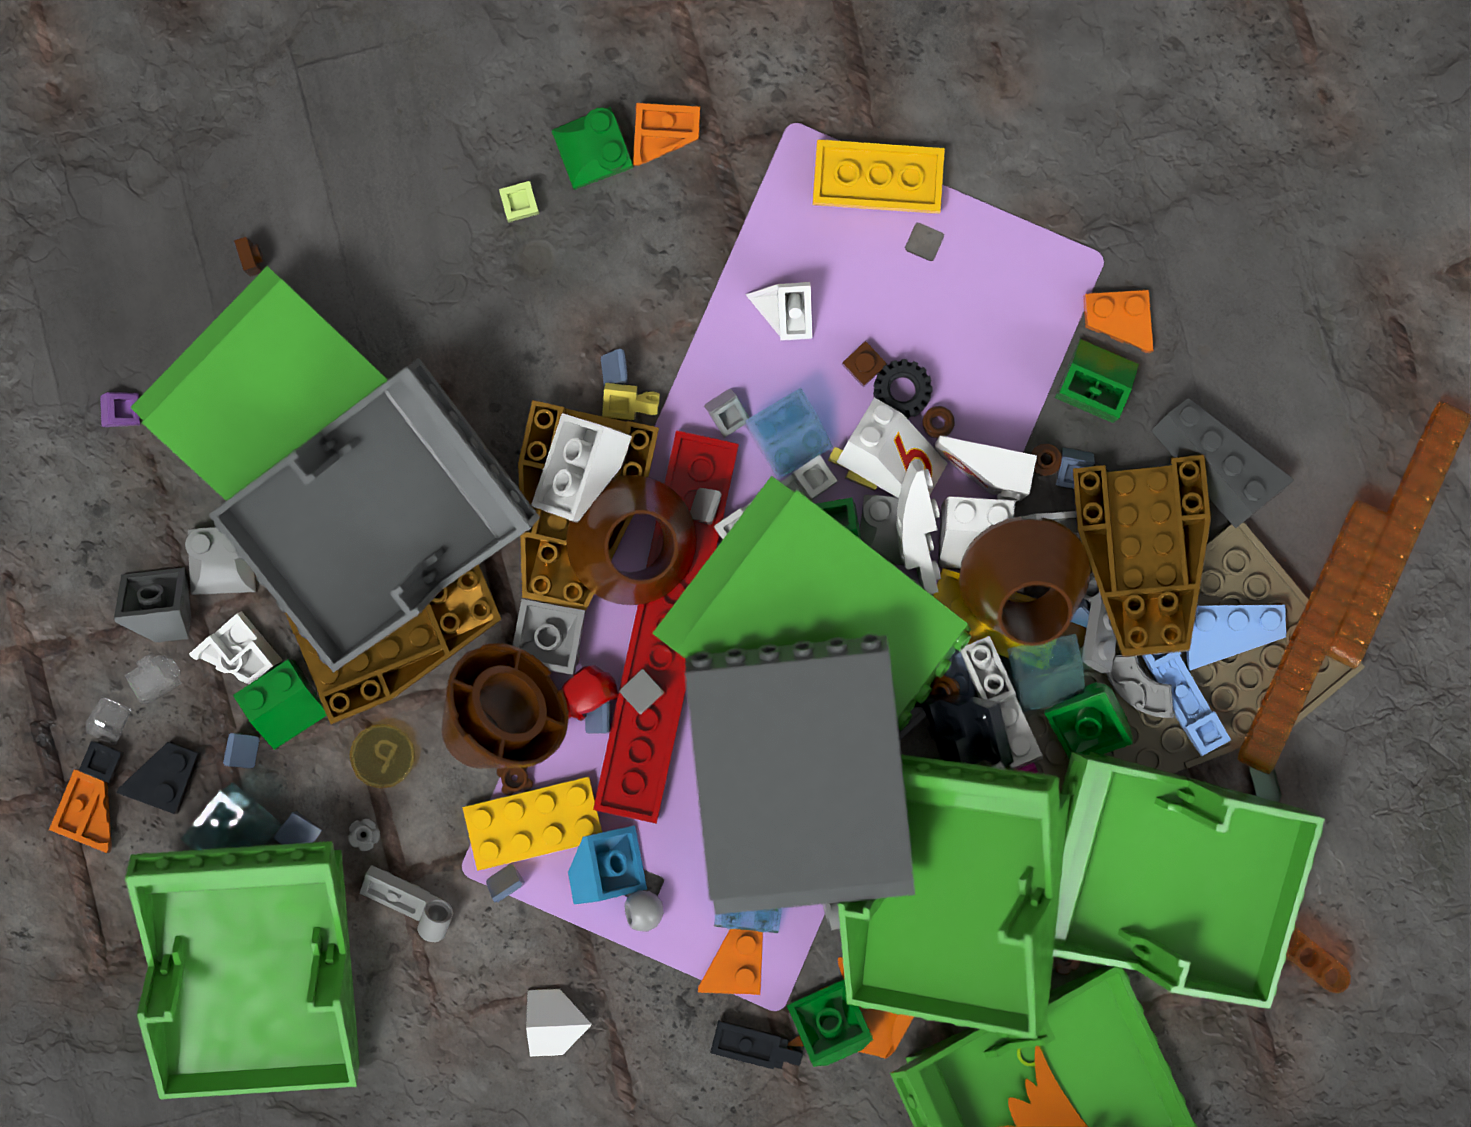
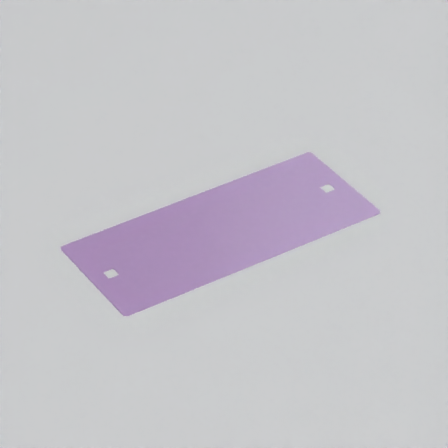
(990, 333)

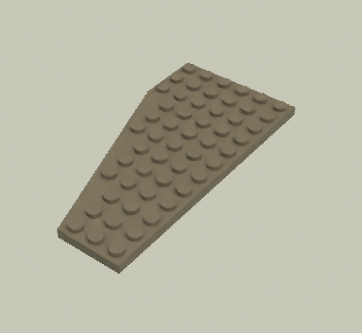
(1234, 573)

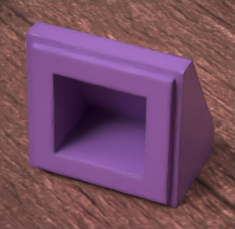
(117, 410)

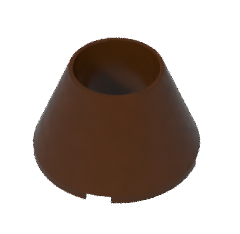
(590, 536)
(1022, 555)
(516, 695)

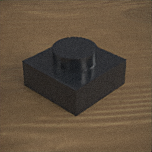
(101, 761)

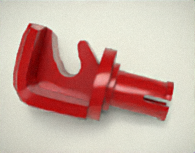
(588, 691)

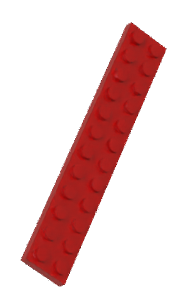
(643, 744)

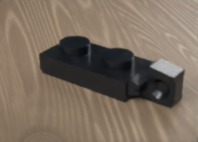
(753, 1046)

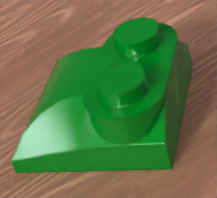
(592, 148)
(1090, 722)
(829, 1025)

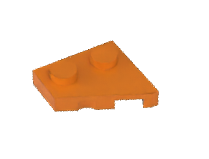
(663, 130)
(1121, 316)
(85, 812)
(735, 965)

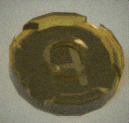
(382, 756)

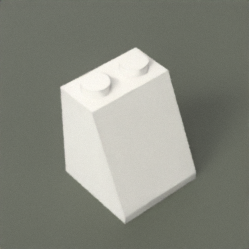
(963, 521)

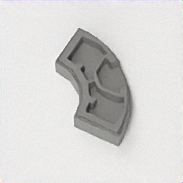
(1139, 689)

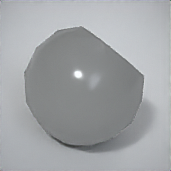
(643, 910)

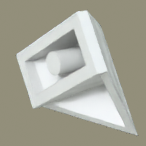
(786, 309)
(552, 1022)

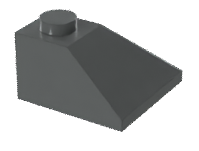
(155, 604)

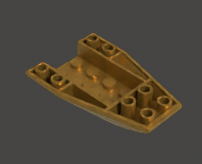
(1146, 549)
(544, 556)
(407, 654)

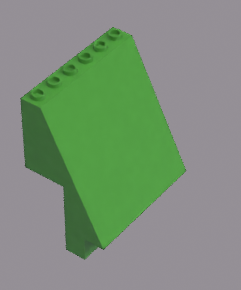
(255, 386)
(804, 577)
(1181, 879)
(984, 904)
(245, 969)
(1092, 1044)

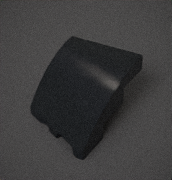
(967, 729)

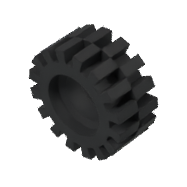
(914, 373)

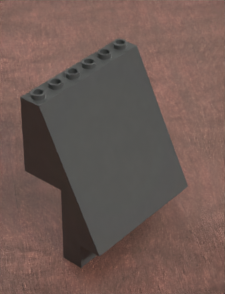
(374, 516)
(799, 774)

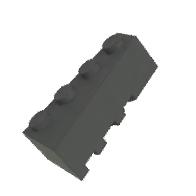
(1236, 473)

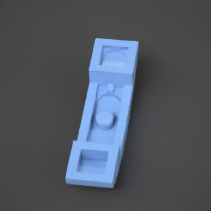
(1188, 702)

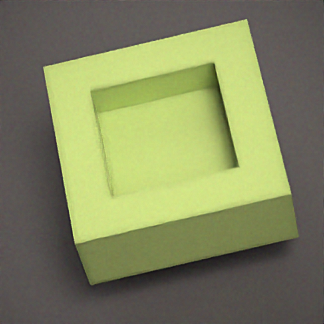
(519, 201)

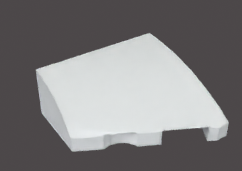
(238, 650)

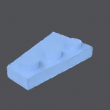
(1233, 629)

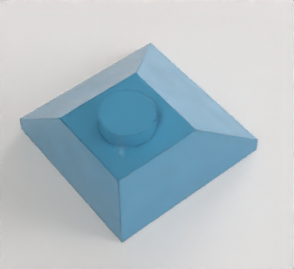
(607, 866)

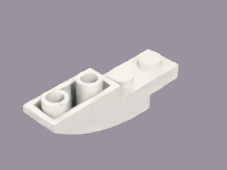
(914, 523)
(994, 684)

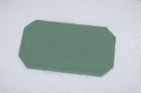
(1266, 785)

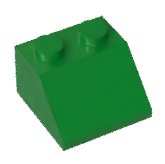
(281, 704)

